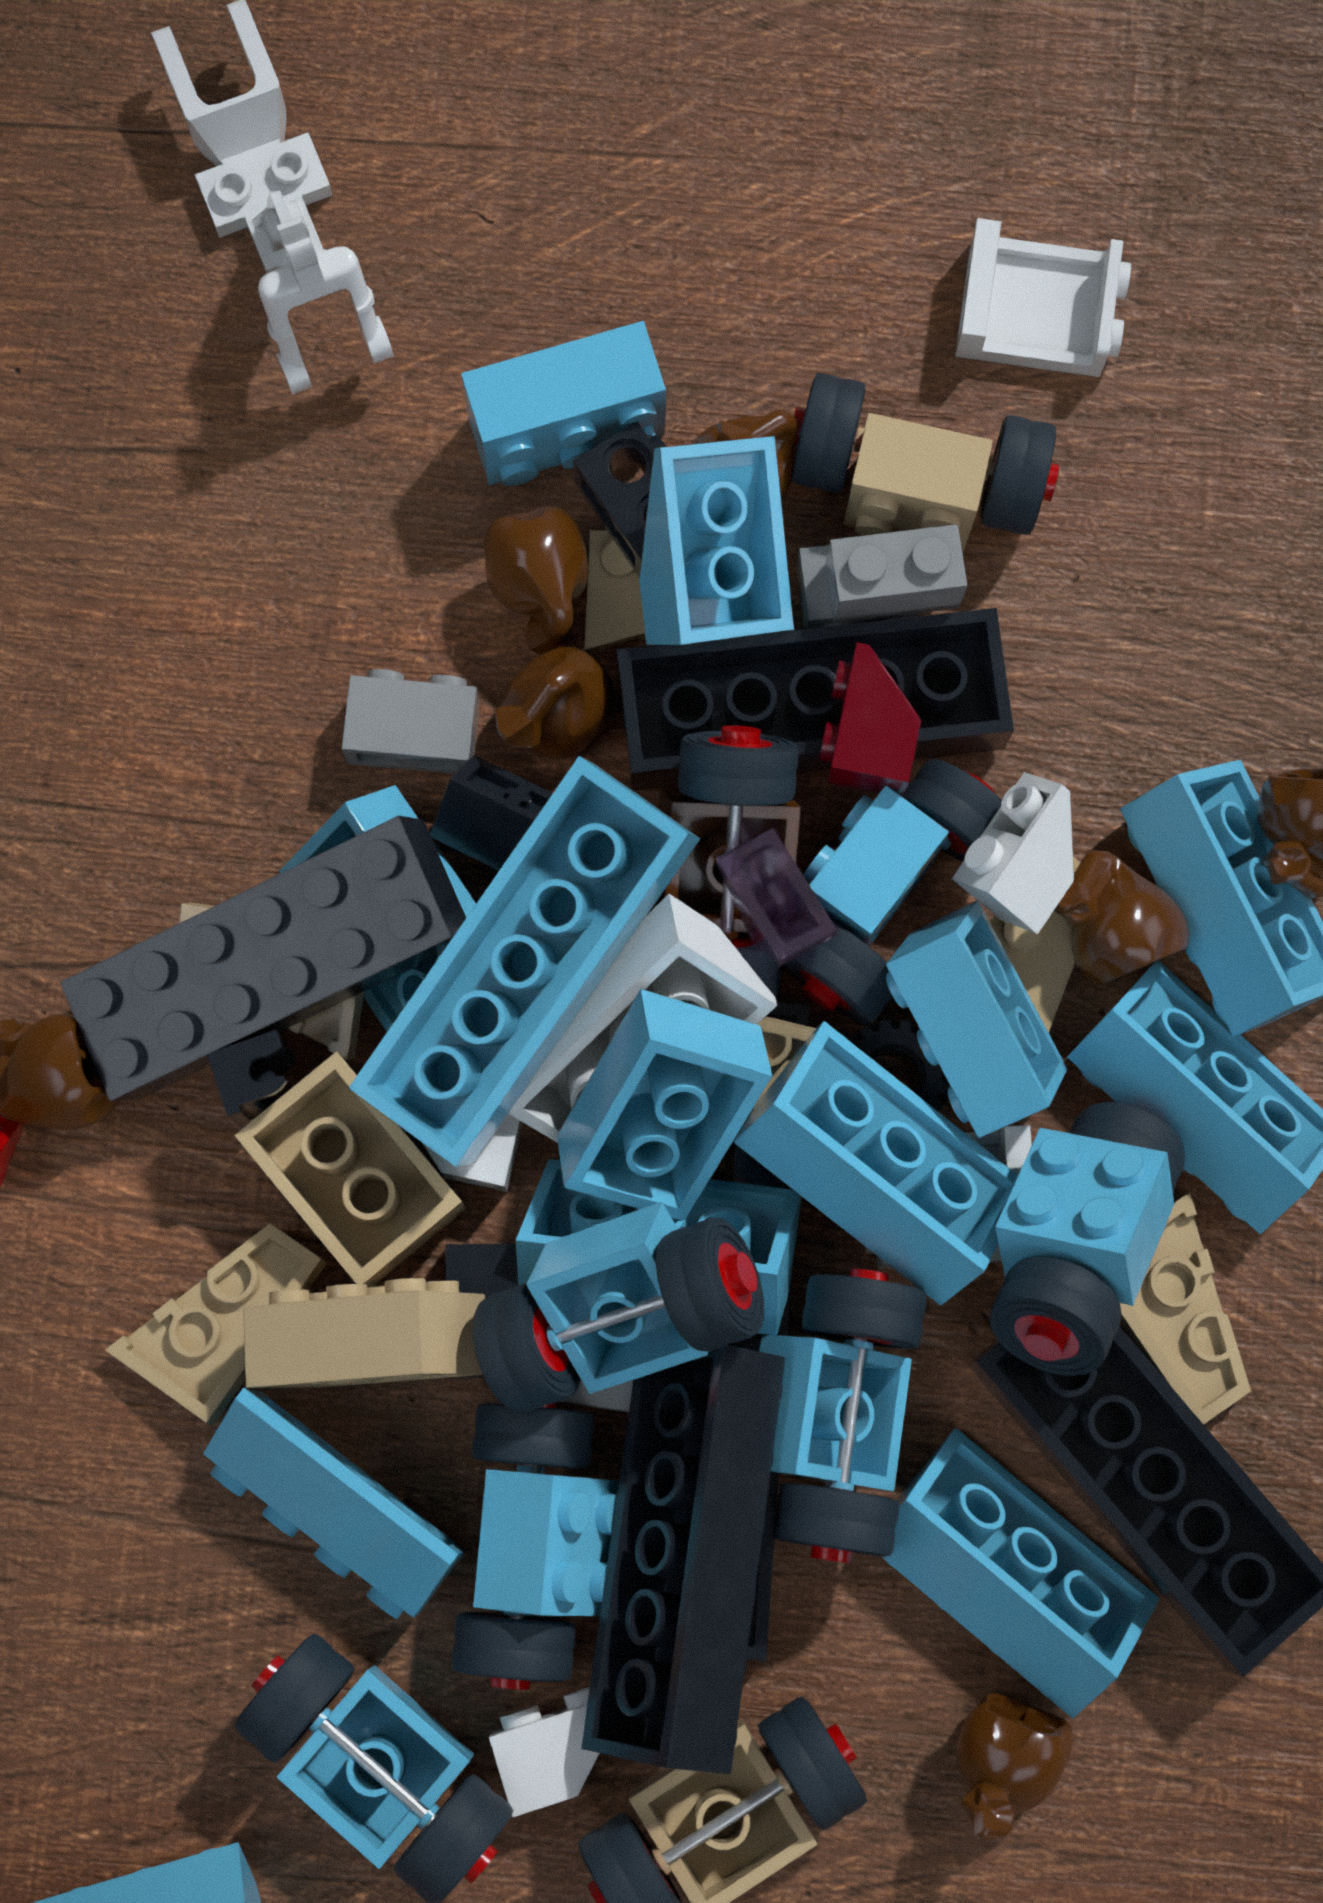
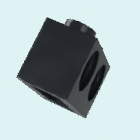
(620, 504)

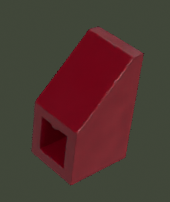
(875, 729)

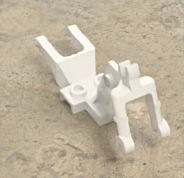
(266, 187)

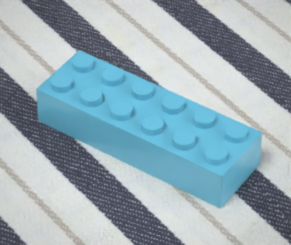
(523, 963)

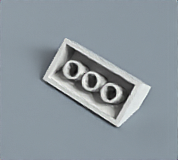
(670, 955)

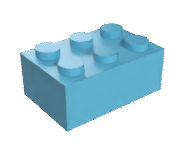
(563, 402)
(976, 1020)
(663, 1104)

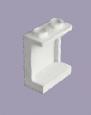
(1041, 303)

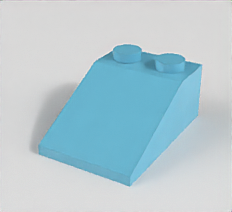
(714, 544)

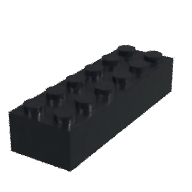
(785, 683)
(266, 958)
(1167, 1497)
(684, 1562)

